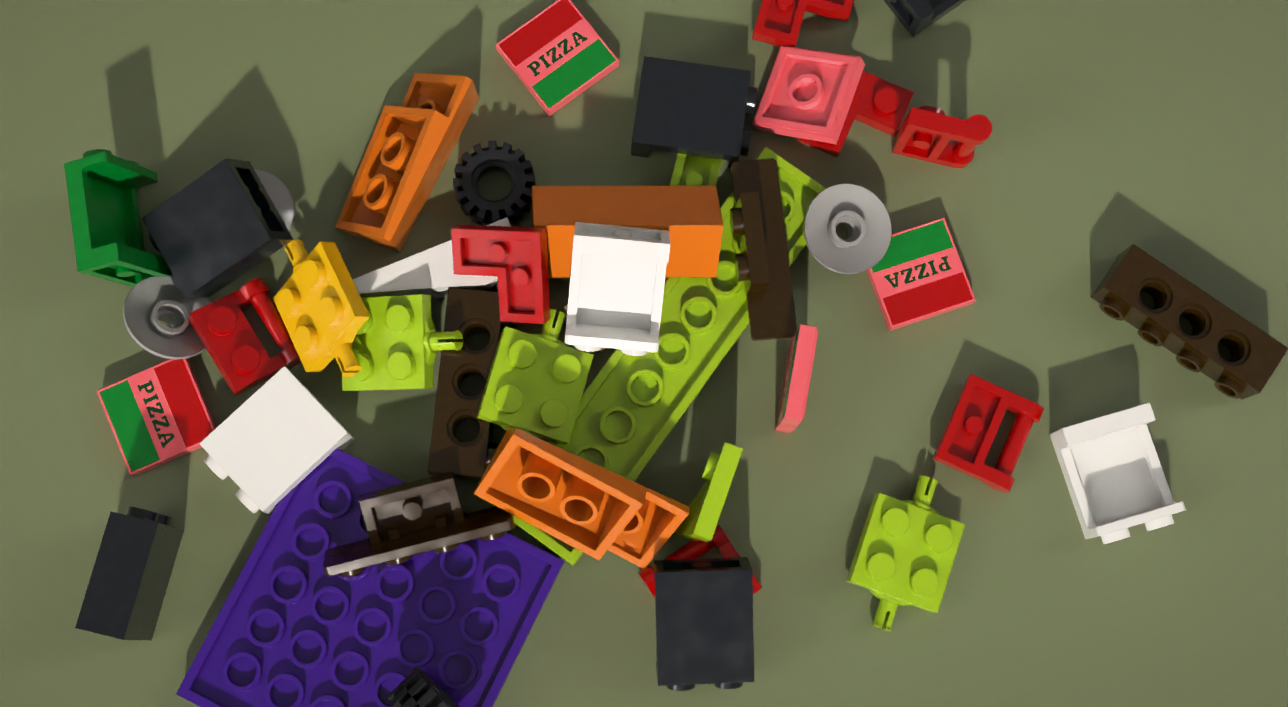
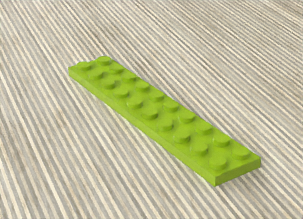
(643, 397)

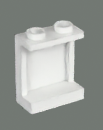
(616, 288)
(273, 441)
(1115, 474)

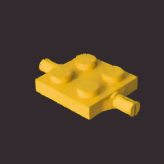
(321, 308)

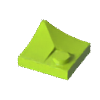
(710, 500)

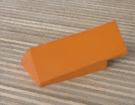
(407, 159)
(687, 212)
(578, 500)

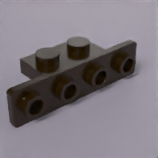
(763, 249)
(412, 521)

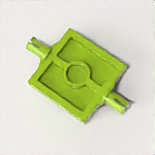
(398, 344)
(536, 382)
(905, 553)

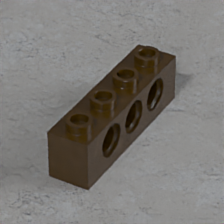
(465, 312)
(1251, 349)

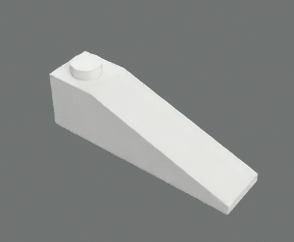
(424, 273)

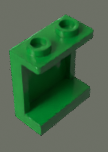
(108, 218)

